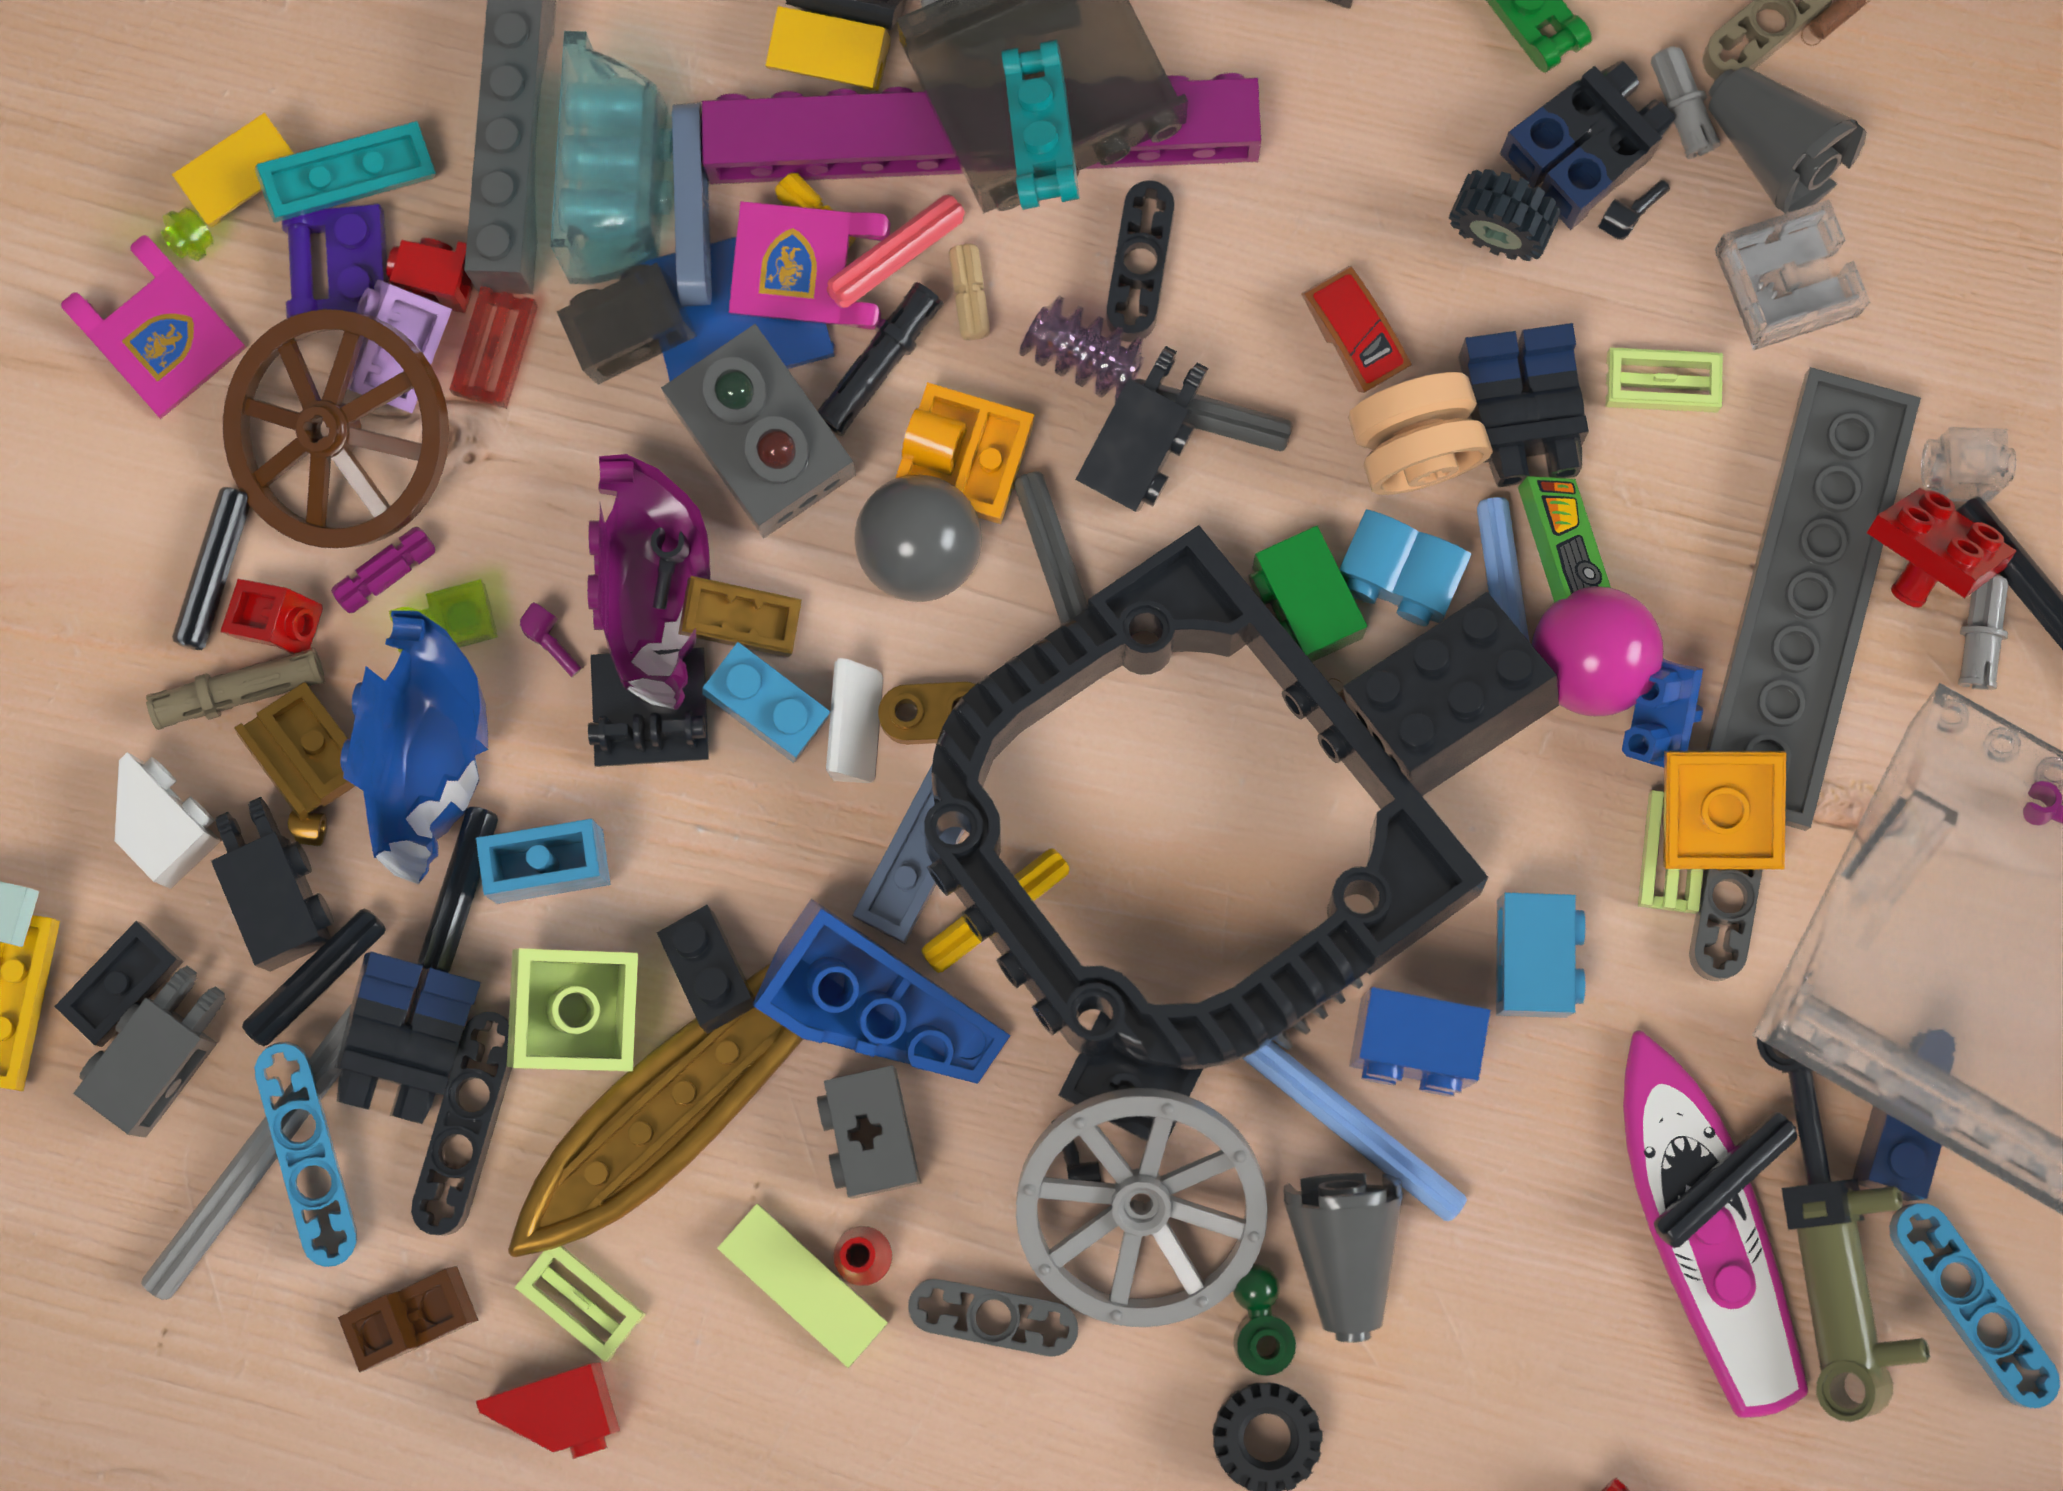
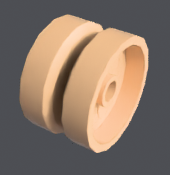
(1419, 433)

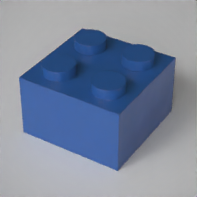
(1419, 1041)

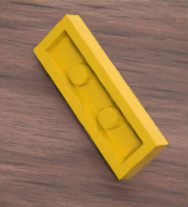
(22, 991)

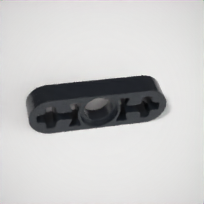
(1132, 221)

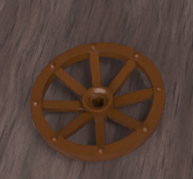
(343, 426)

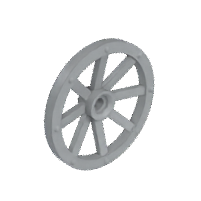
(1135, 1216)

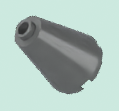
(1784, 136)
(1346, 1247)

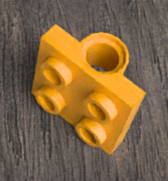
(968, 445)

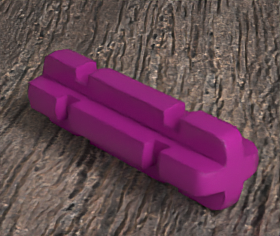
(383, 570)

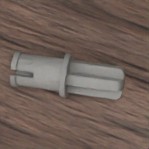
(1685, 102)
(1984, 635)

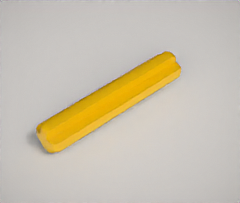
(959, 939)

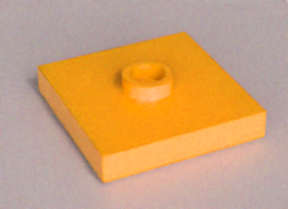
(1724, 809)

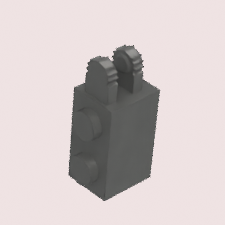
(150, 1057)

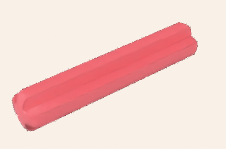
(895, 251)

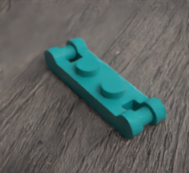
(1040, 125)

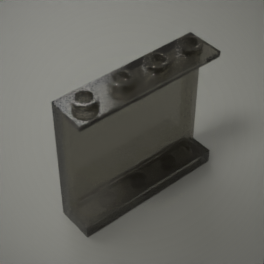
(1109, 69)

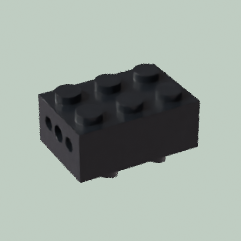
(1454, 693)

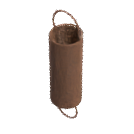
(1833, 17)

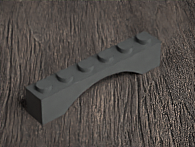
(503, 178)

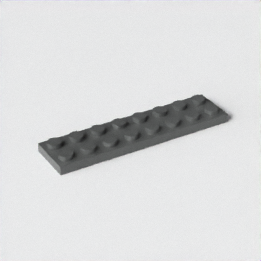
(1813, 579)

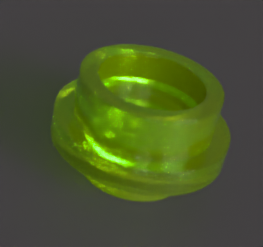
(186, 234)

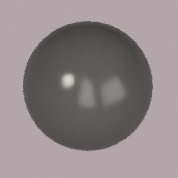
(918, 538)

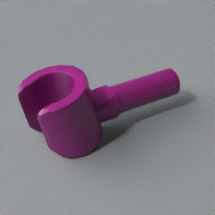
(536, 626)
(2051, 797)

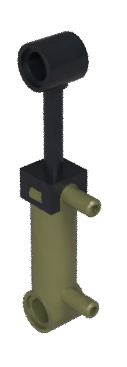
(1834, 1263)

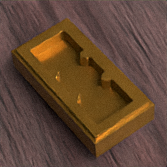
(740, 615)

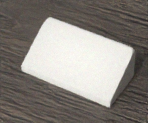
(854, 722)

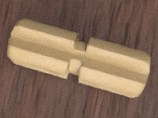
(968, 286)

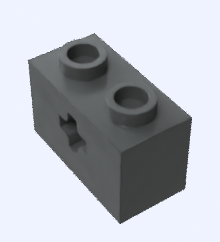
(879, 1098)

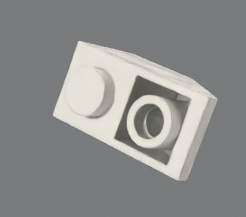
(156, 825)

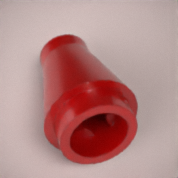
(878, 1262)

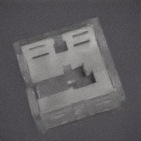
(1783, 275)

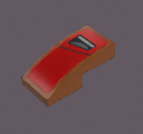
(1357, 329)

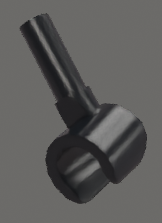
(1621, 219)
(666, 565)
(1079, 1171)

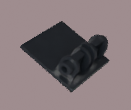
(636, 732)

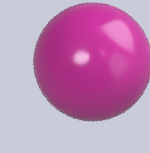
(1600, 649)

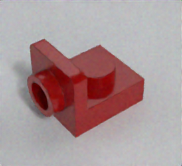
(271, 616)

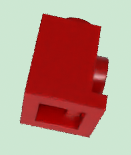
(431, 272)

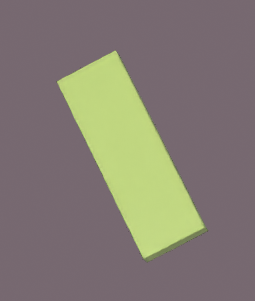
(802, 1285)

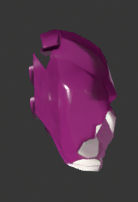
(628, 572)

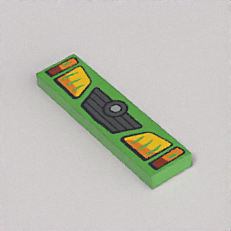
(1562, 535)

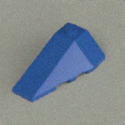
(857, 995)

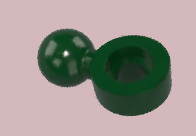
(1257, 1294)

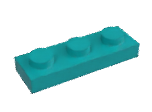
(345, 171)

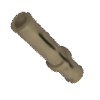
(222, 692)

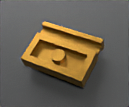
(298, 750)

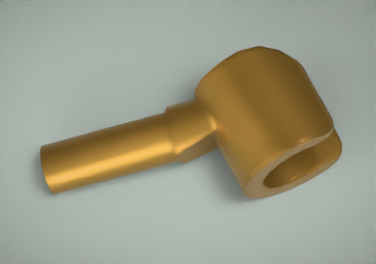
(311, 830)

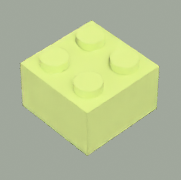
(572, 1010)

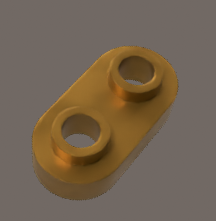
(933, 704)

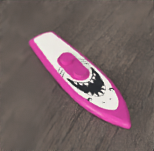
(1728, 1266)

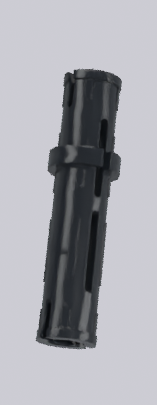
(892, 341)

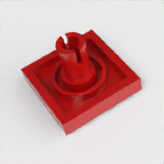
(1938, 547)

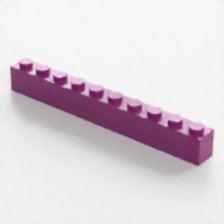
(900, 136)

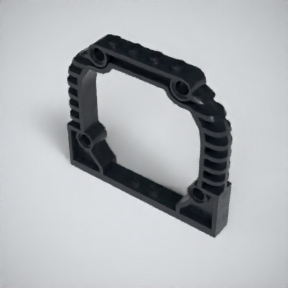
(1193, 604)

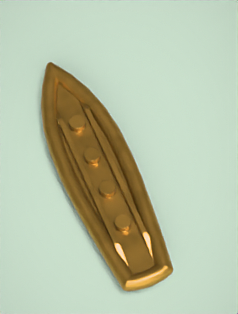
(650, 1127)

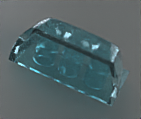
(608, 165)

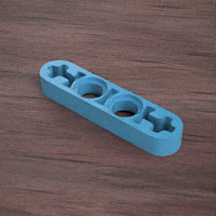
(299, 1155)
(1970, 1308)

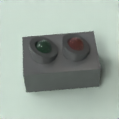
(759, 430)

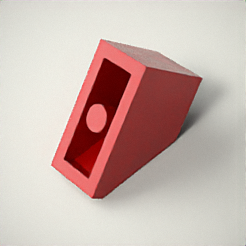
(558, 1411)

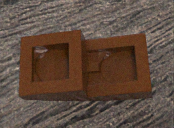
(408, 1319)

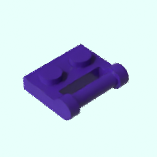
(353, 253)

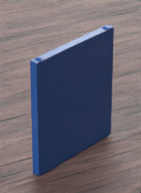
(792, 340)

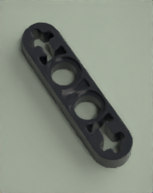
(455, 1120)

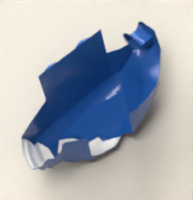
(416, 744)

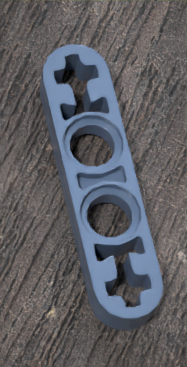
(691, 207)

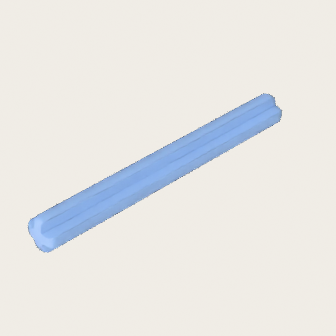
(1358, 1130)

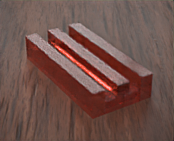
(505, 303)

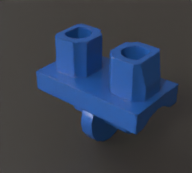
(1665, 714)

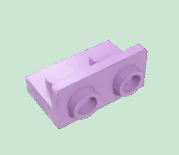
(411, 314)

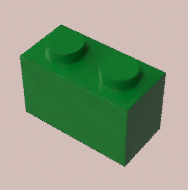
(1308, 594)

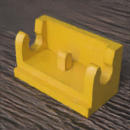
(828, 48)
(226, 172)

